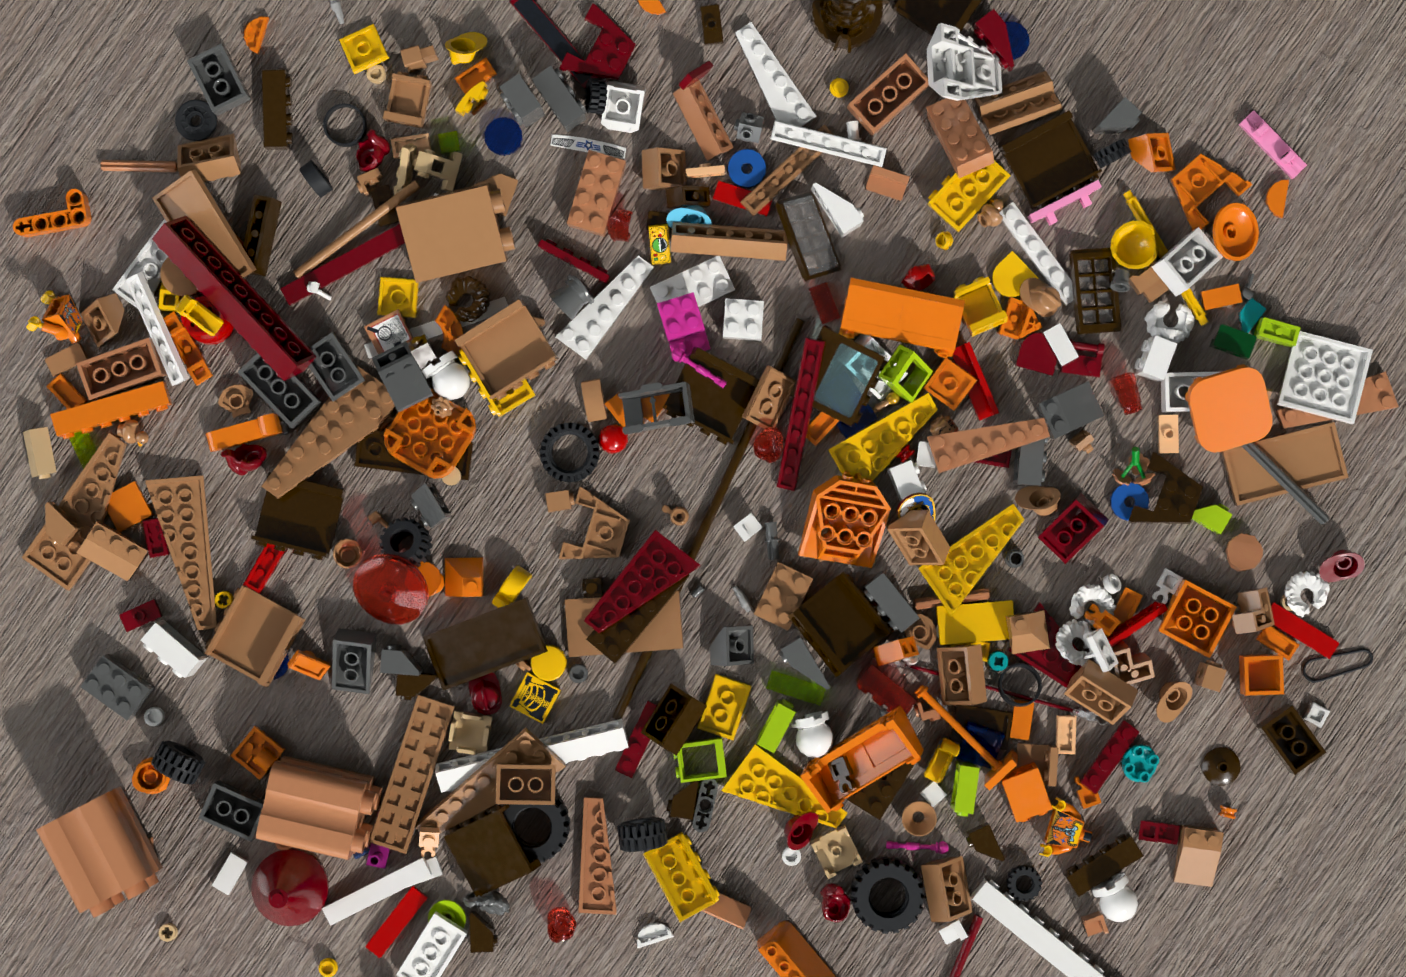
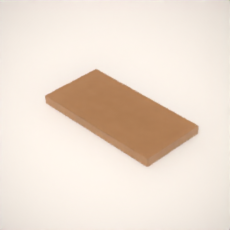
(192, 199)
(1305, 456)
(661, 634)

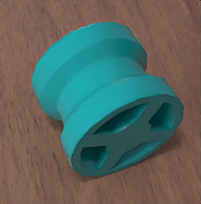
(995, 658)

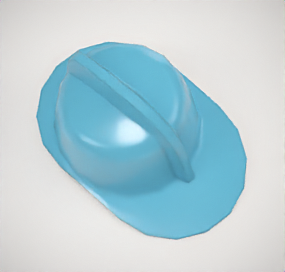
(690, 214)

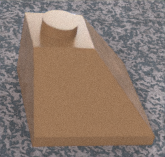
(104, 318)
(1027, 632)

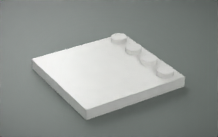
(1325, 377)

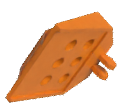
(845, 493)

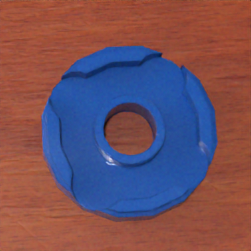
(746, 157)
(1119, 495)

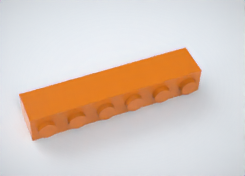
(111, 409)

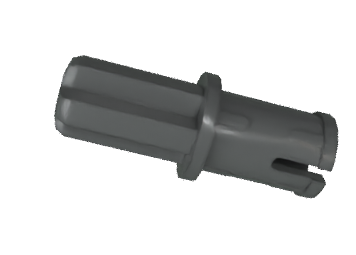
(772, 540)

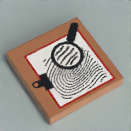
(388, 331)

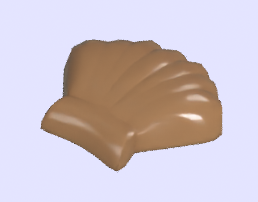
(236, 399)
(923, 632)

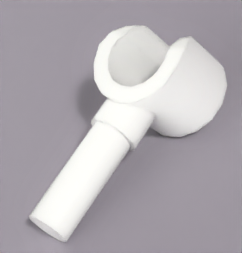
(313, 288)

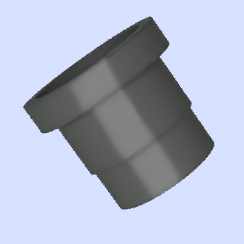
(1120, 281)
(1008, 558)

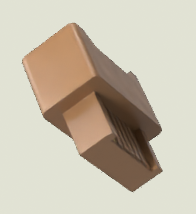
(416, 58)
(1149, 284)

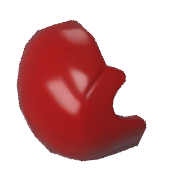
(612, 439)

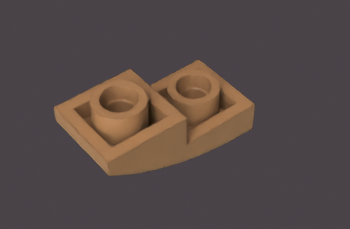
(593, 400)

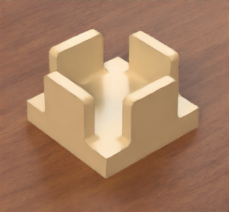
(470, 732)

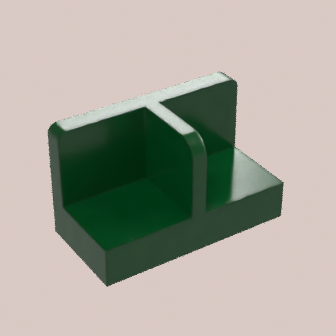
(1234, 342)

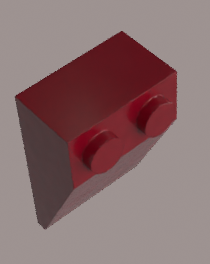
(1073, 528)

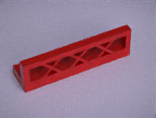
(980, 393)

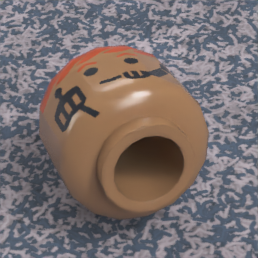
(943, 425)

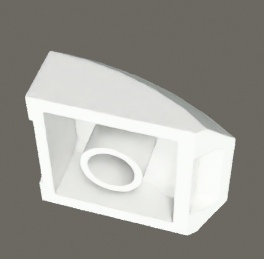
(623, 106)

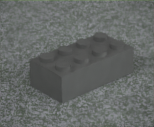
(288, 398)

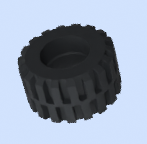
(400, 529)
(178, 762)
(642, 834)

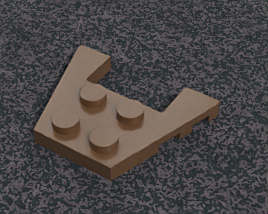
(604, 533)

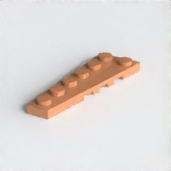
(1376, 396)
(972, 445)
(596, 875)

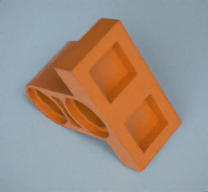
(895, 650)

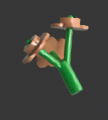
(1138, 465)

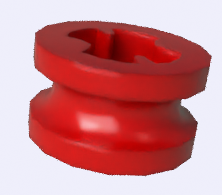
(905, 453)

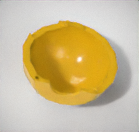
(1134, 245)

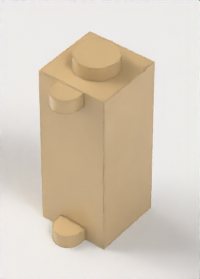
(39, 452)

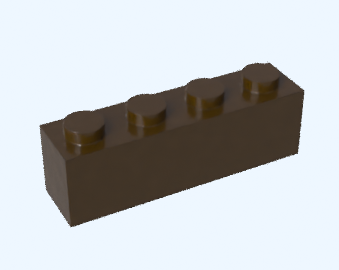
(276, 109)
(261, 232)
(1103, 865)

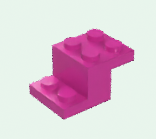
(683, 323)

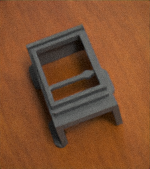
(633, 407)

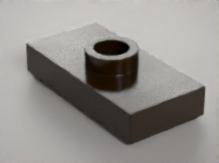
(711, 24)
(380, 196)

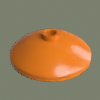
(1235, 231)

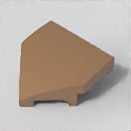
(505, 184)

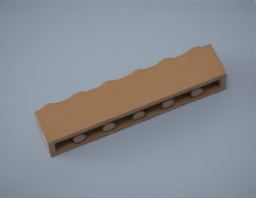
(729, 241)

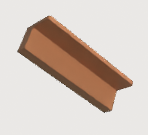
(703, 120)

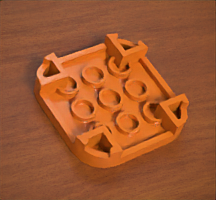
(1229, 408)
(427, 440)

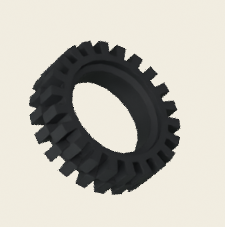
(547, 458)

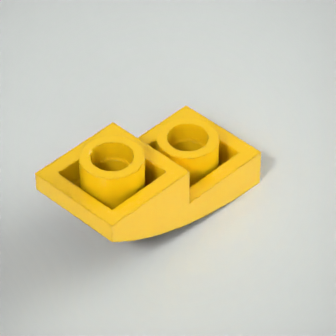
(476, 93)

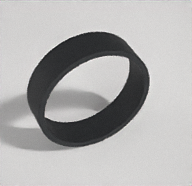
(336, 107)
(1033, 671)

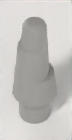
(336, 7)
(743, 600)

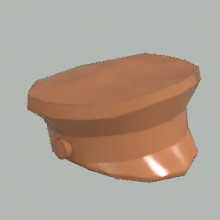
(1244, 552)

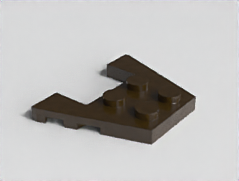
(1176, 499)

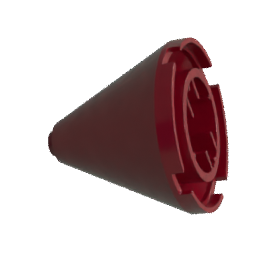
(290, 887)

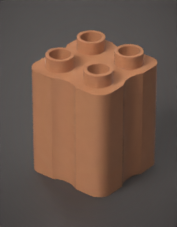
(318, 808)
(101, 853)

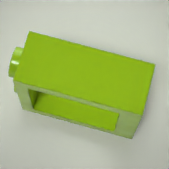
(892, 374)
(776, 725)
(680, 771)
(964, 788)

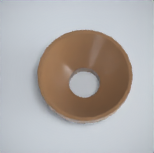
(926, 825)

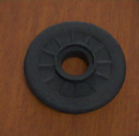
(185, 114)

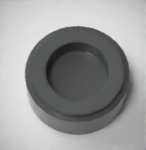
(578, 673)

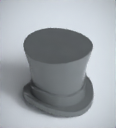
(572, 296)

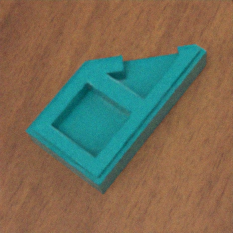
(1250, 314)

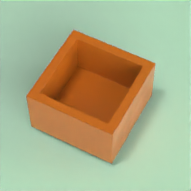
(1261, 674)

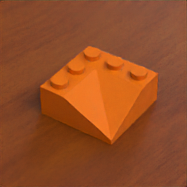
(1196, 618)

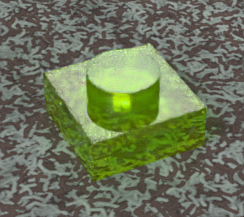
(449, 142)

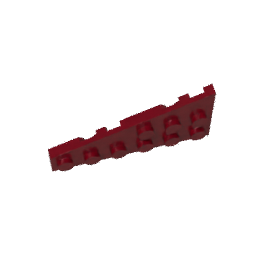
(647, 575)
(1050, 660)

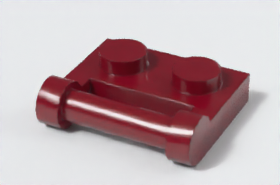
(1084, 364)

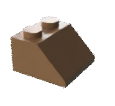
(663, 168)

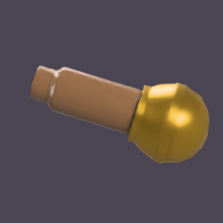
(891, 399)

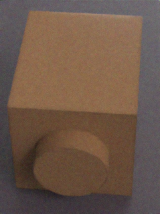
(559, 500)

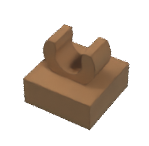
(1082, 441)

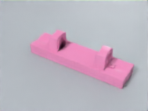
(1272, 144)
(1081, 195)

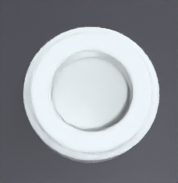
(1112, 583)
(154, 716)
(791, 857)

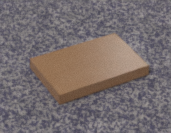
(769, 398)

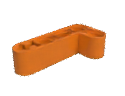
(52, 218)
(245, 432)

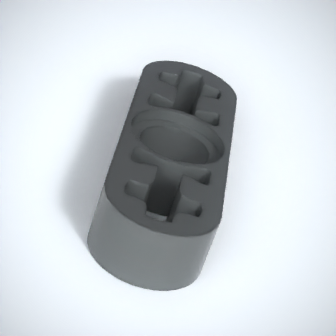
(713, 791)

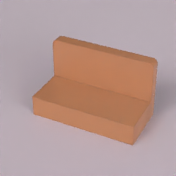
(887, 183)

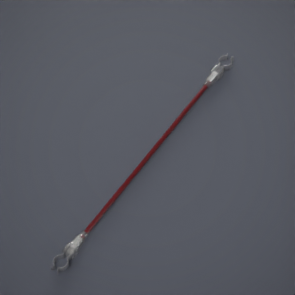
(1087, 714)

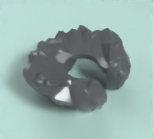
(491, 902)

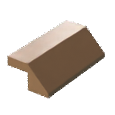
(1018, 103)

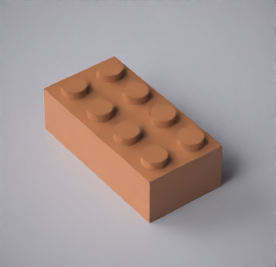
(888, 95)
(960, 136)
(596, 193)
(121, 369)

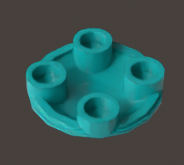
(1139, 763)

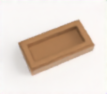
(66, 359)

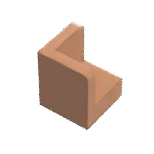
(1094, 923)

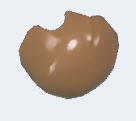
(347, 553)

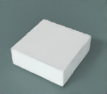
(1316, 714)
(933, 793)

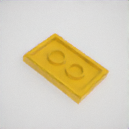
(724, 706)

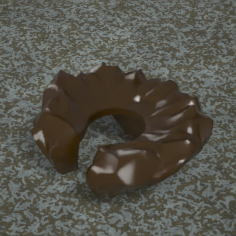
(480, 298)

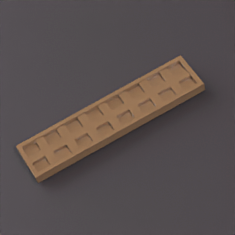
(412, 774)

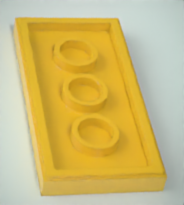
(974, 622)

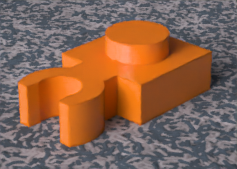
(1102, 620)
(1085, 796)

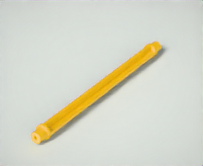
(1188, 295)

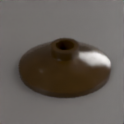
(1212, 762)

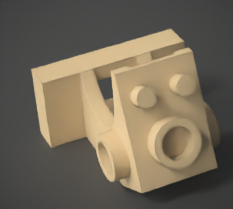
(423, 165)

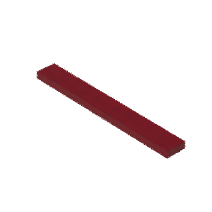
(345, 264)
(800, 413)

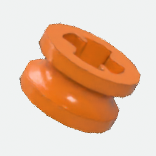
(1227, 812)

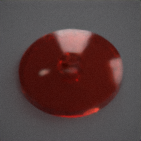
(390, 589)

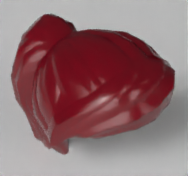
(372, 151)
(245, 458)
(835, 903)

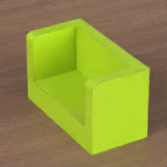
(1277, 332)

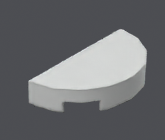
(653, 933)

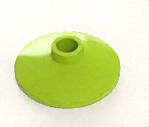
(449, 907)

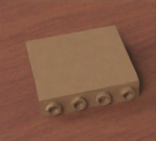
(507, 349)
(254, 635)

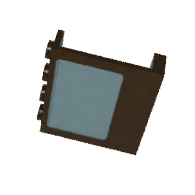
(845, 377)

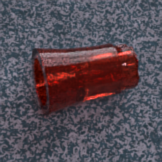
(1127, 392)

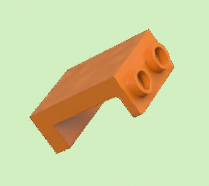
(1026, 792)

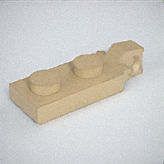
(405, 171)

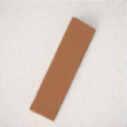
(729, 911)

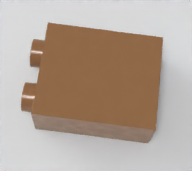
(454, 232)

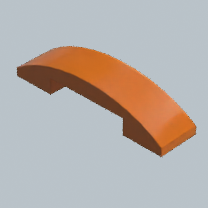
(188, 350)

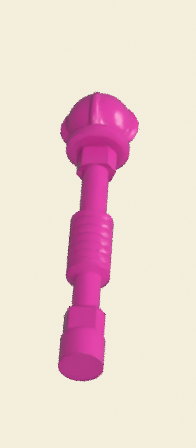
(679, 355)
(941, 847)

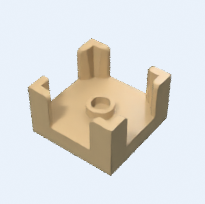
(836, 851)

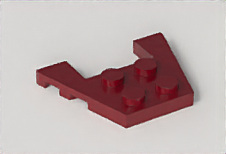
(608, 53)

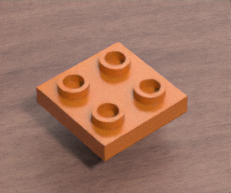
(257, 752)

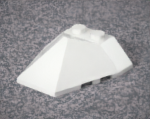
(960, 67)

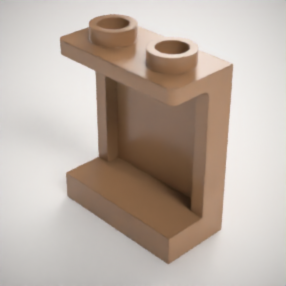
(408, 100)

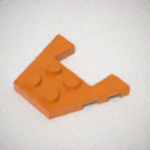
(1198, 182)

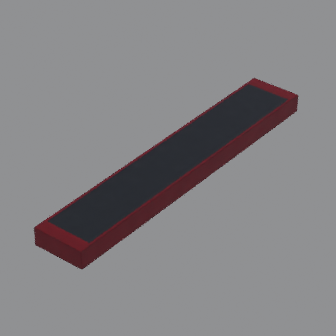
(549, 34)

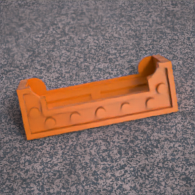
(902, 315)
(871, 755)

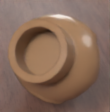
(990, 213)
(131, 432)

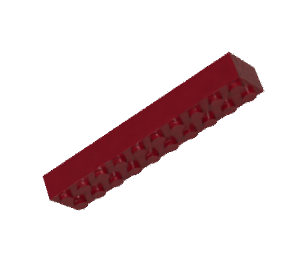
(234, 297)

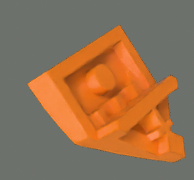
(1020, 320)

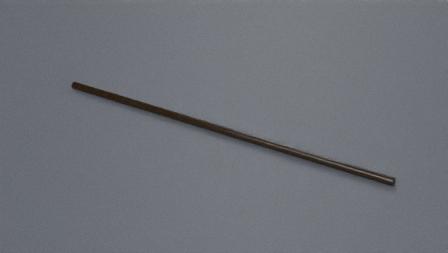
(711, 513)

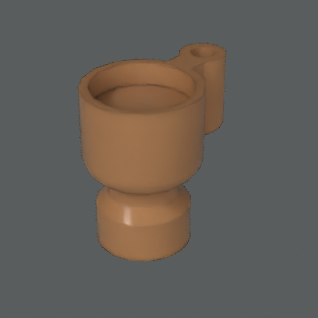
(678, 515)

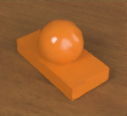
(308, 664)

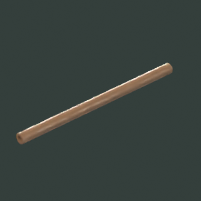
(356, 229)

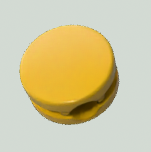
(549, 664)

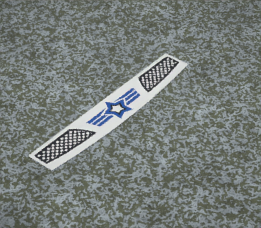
(585, 144)

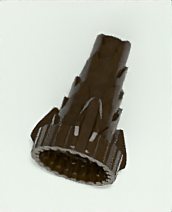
(847, 22)

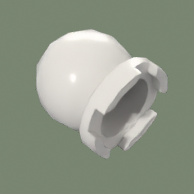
(448, 378)
(813, 735)
(1116, 899)

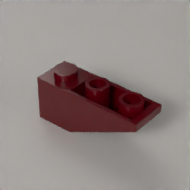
(995, 34)

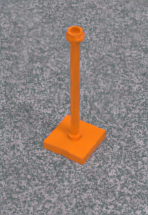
(999, 768)

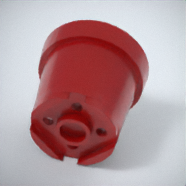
(200, 335)

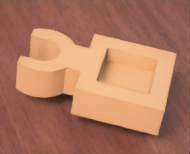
(428, 840)

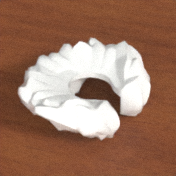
(1178, 333)
(1301, 581)
(1091, 593)
(1064, 641)

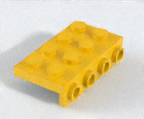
(965, 196)
(506, 404)
(682, 877)

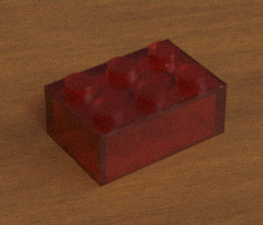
(883, 689)

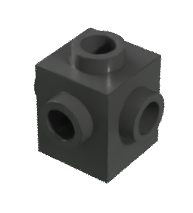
(749, 127)

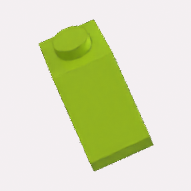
(1212, 517)

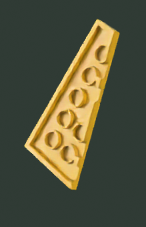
(879, 443)
(971, 558)
(776, 786)

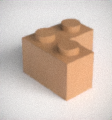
(1255, 611)
(1131, 667)

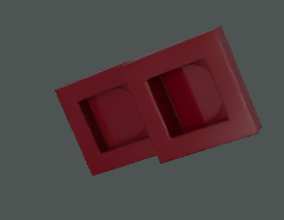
(1159, 832)

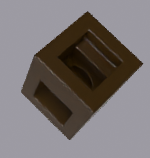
(592, 587)

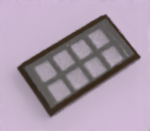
(808, 236)
(1094, 301)

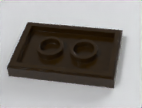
(986, 717)

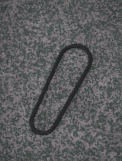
(1341, 673)

